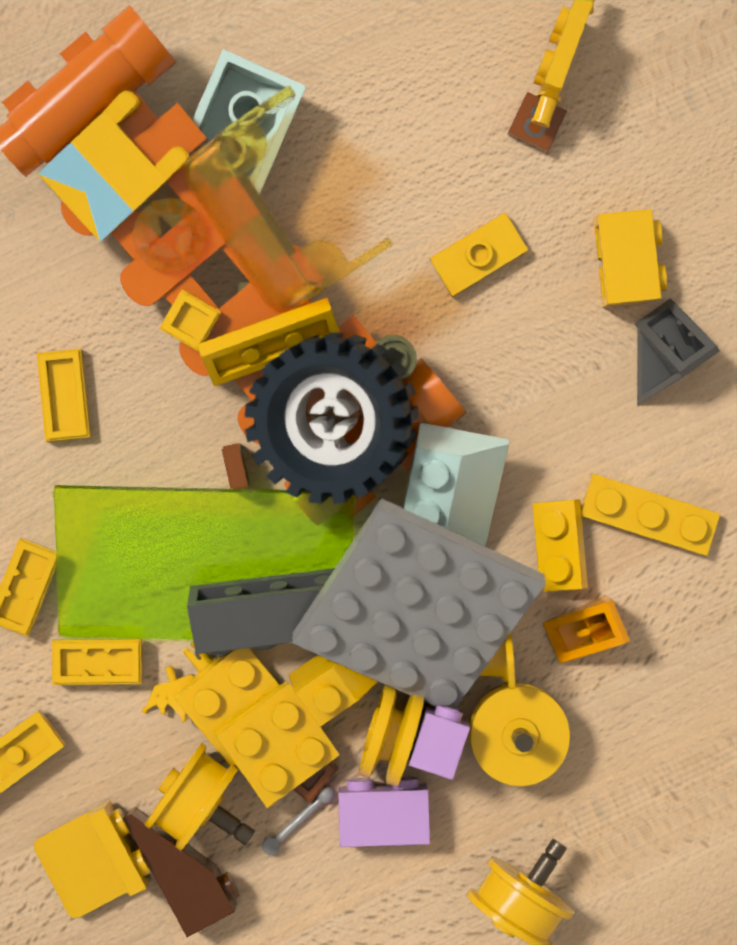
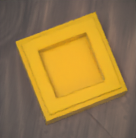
(190, 320)

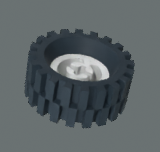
(331, 464)

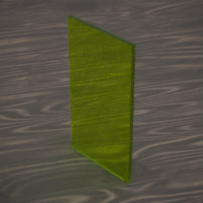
(138, 550)

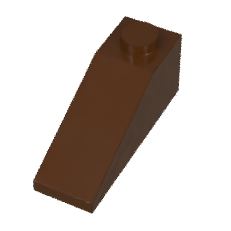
(186, 877)

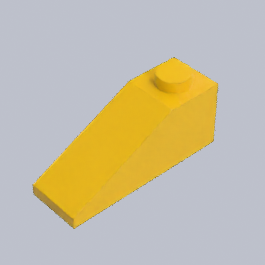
(328, 687)

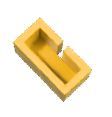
(629, 257)

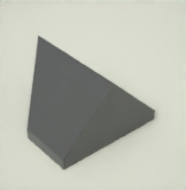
(668, 349)

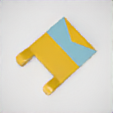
(105, 173)

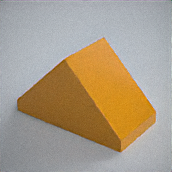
(586, 630)

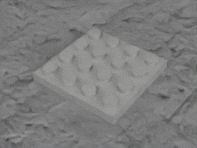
(417, 606)

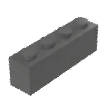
(251, 611)

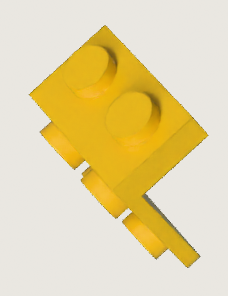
(92, 860)

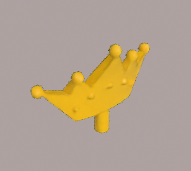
(166, 691)

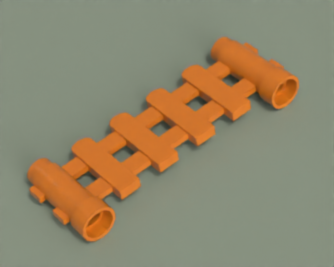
(61, 108)

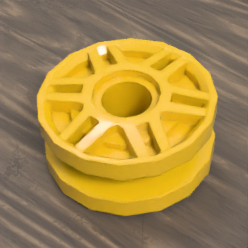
(391, 735)

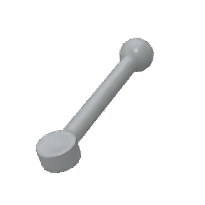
(272, 844)

